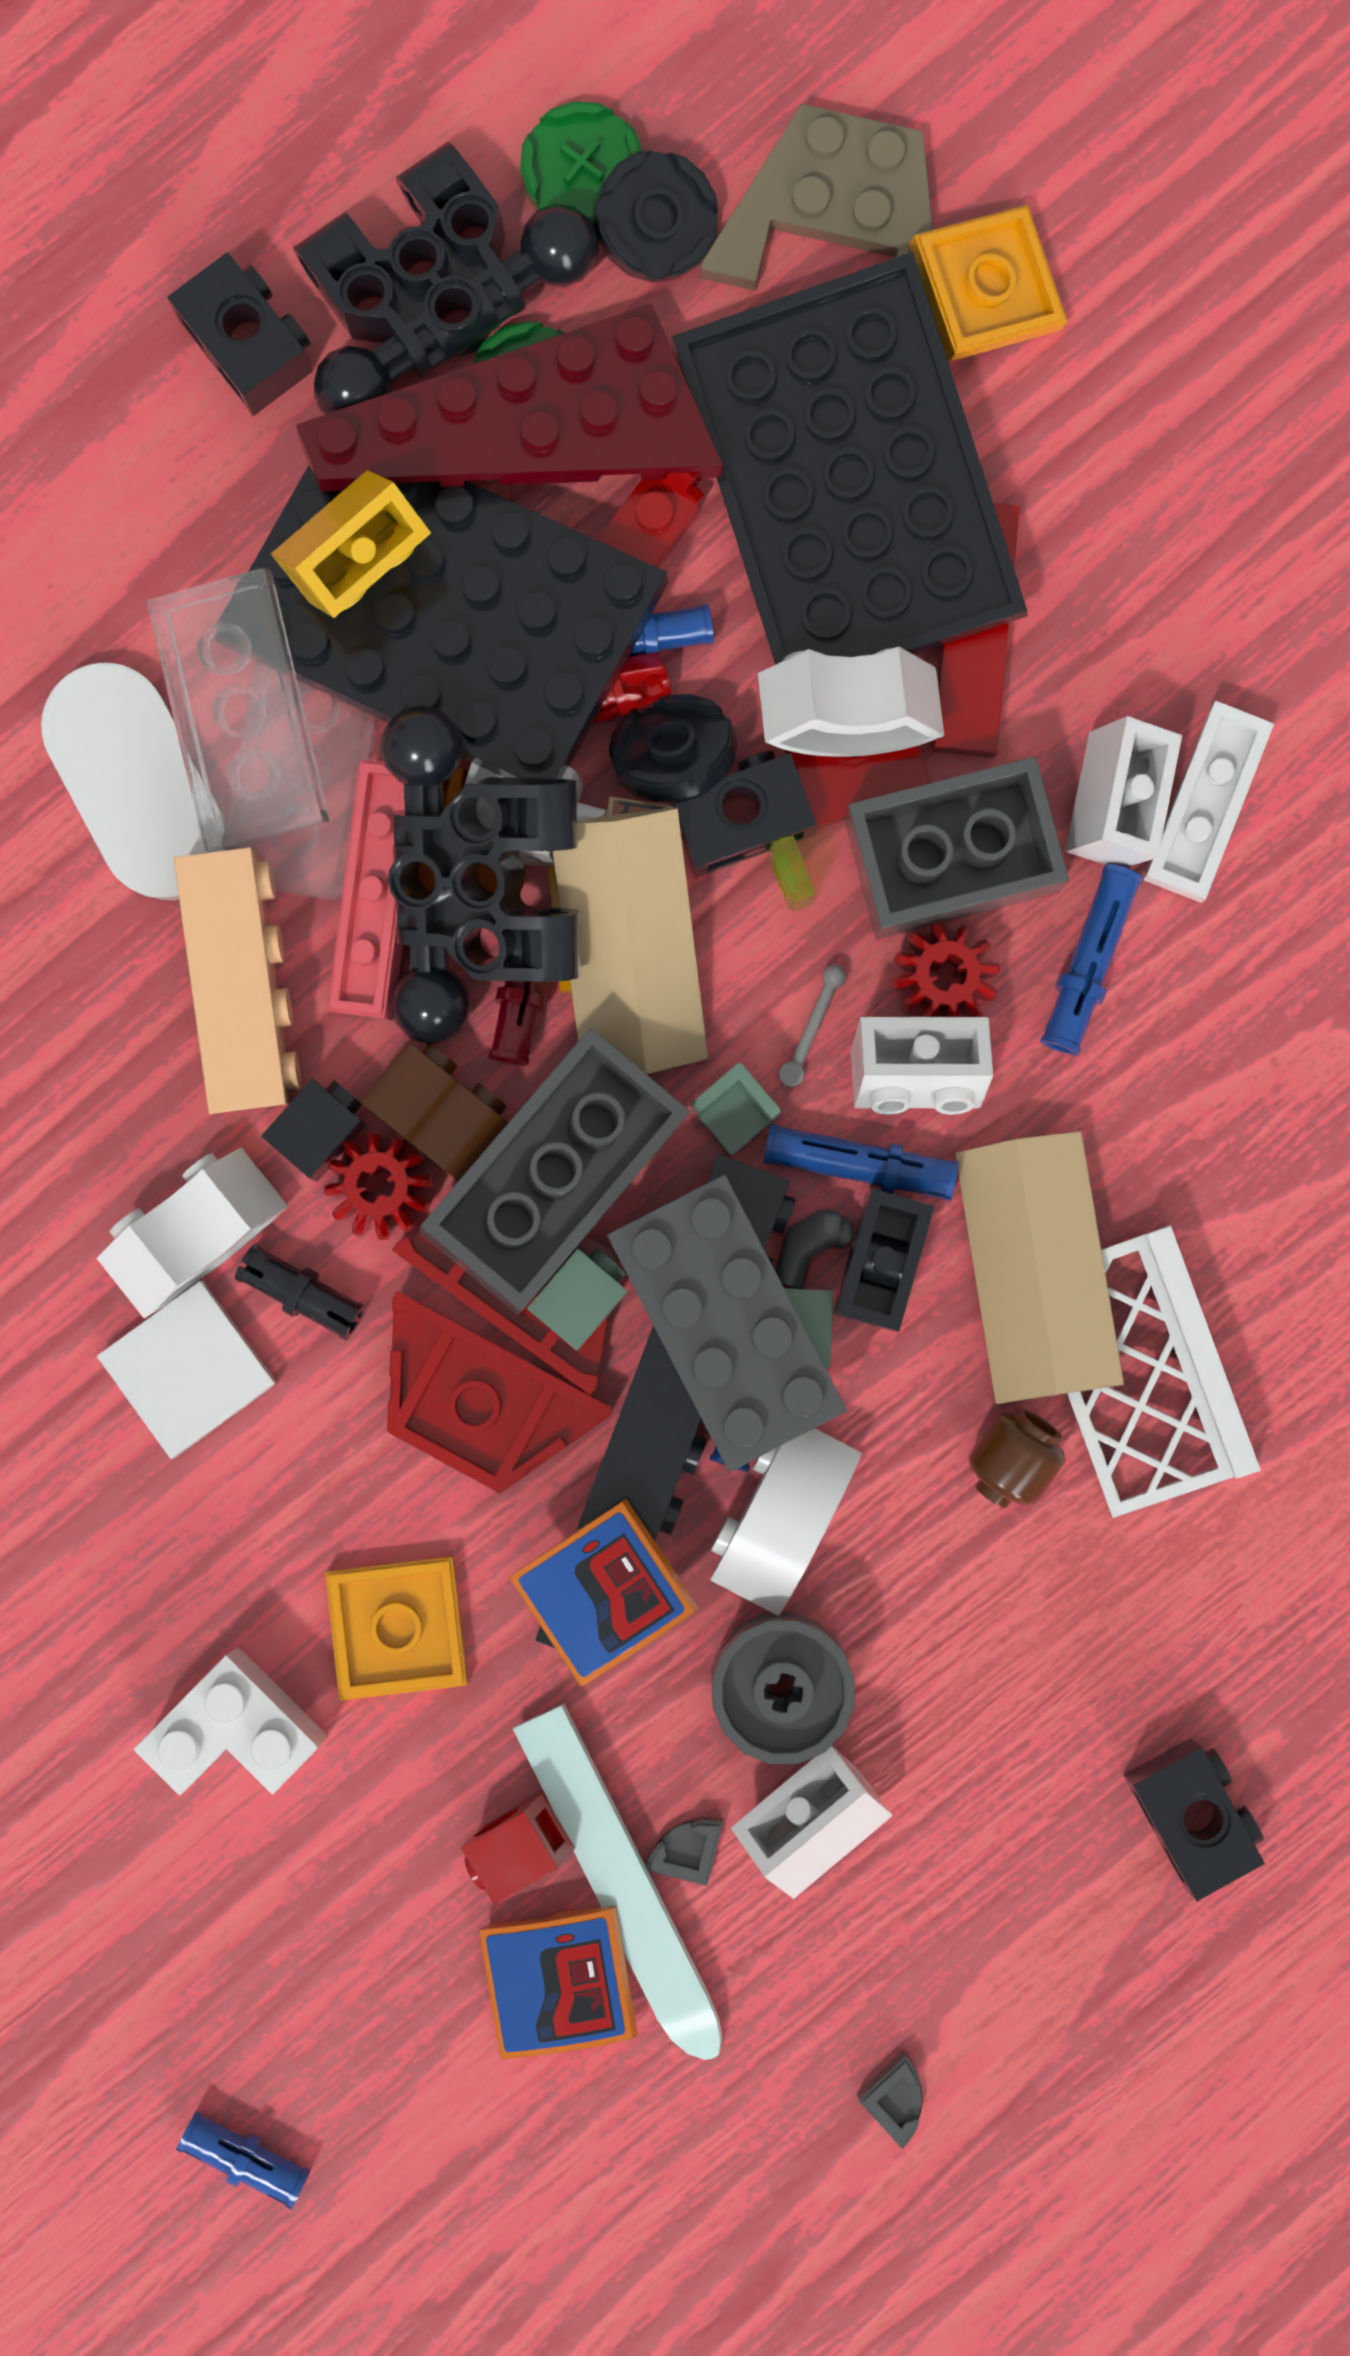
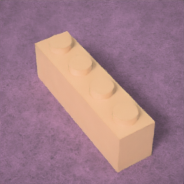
(235, 979)

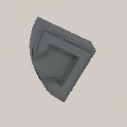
(687, 1850)
(895, 2099)

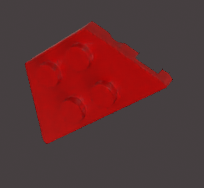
(579, 1366)
(477, 1400)

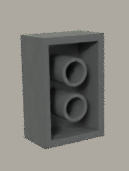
(955, 847)

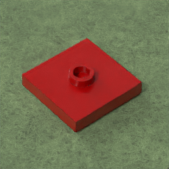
(839, 781)

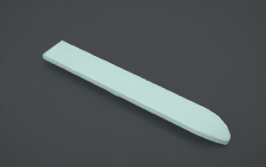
(621, 1881)

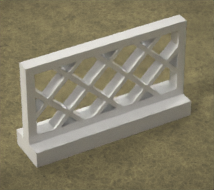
(1200, 1370)

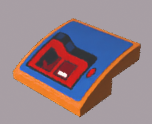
(604, 1592)
(558, 1982)

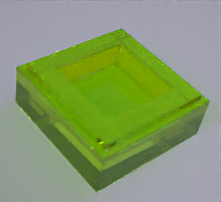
(791, 873)

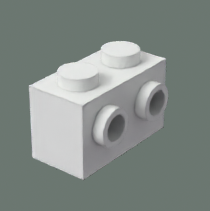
(1123, 793)
(921, 1063)
(811, 1822)

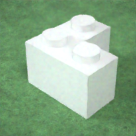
(237, 1712)

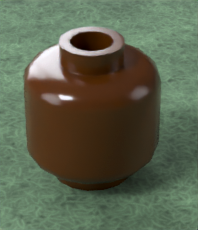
(1016, 1458)

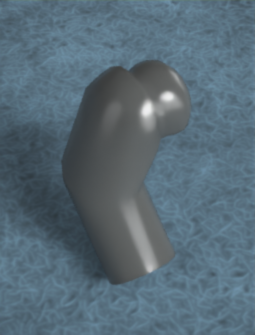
(807, 1238)

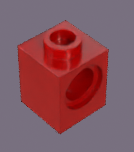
(516, 1849)

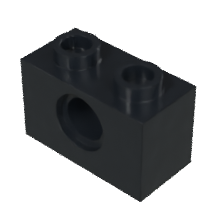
(219, 302)
(782, 805)
(883, 1260)
(1203, 1857)

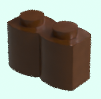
(435, 1110)

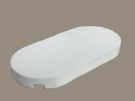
(124, 773)

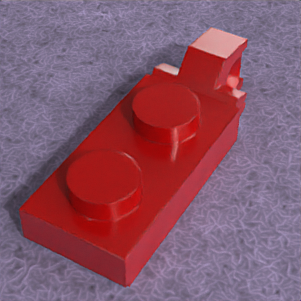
(655, 517)

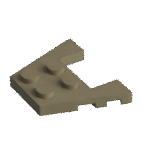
(828, 182)

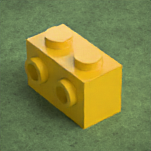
(351, 543)

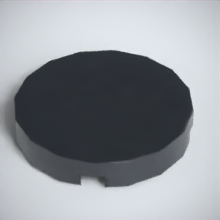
(656, 216)
(673, 748)

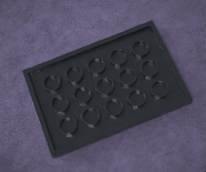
(851, 469)
(487, 620)

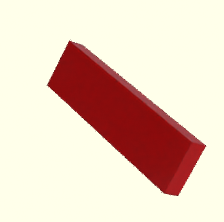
(974, 675)

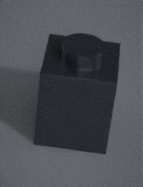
(316, 1127)

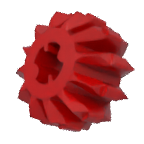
(932, 958)
(374, 1165)

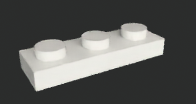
(1208, 801)

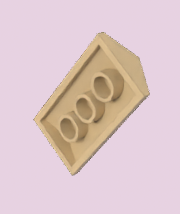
(634, 938)
(1039, 1267)

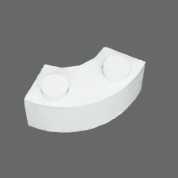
(850, 703)
(191, 1231)
(783, 1519)

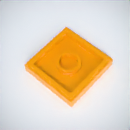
(988, 283)
(396, 1627)

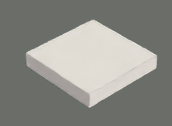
(187, 1369)

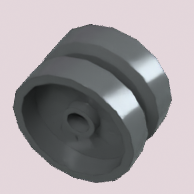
(788, 1725)

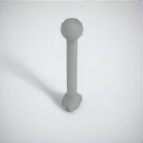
(792, 1073)

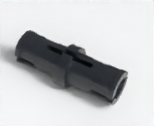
(300, 1292)

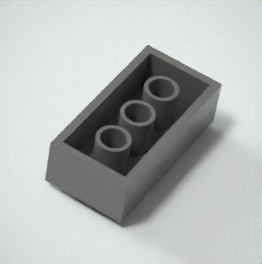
(553, 1171)
(727, 1323)

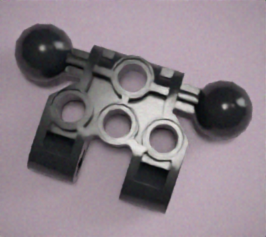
(447, 198)
(530, 815)

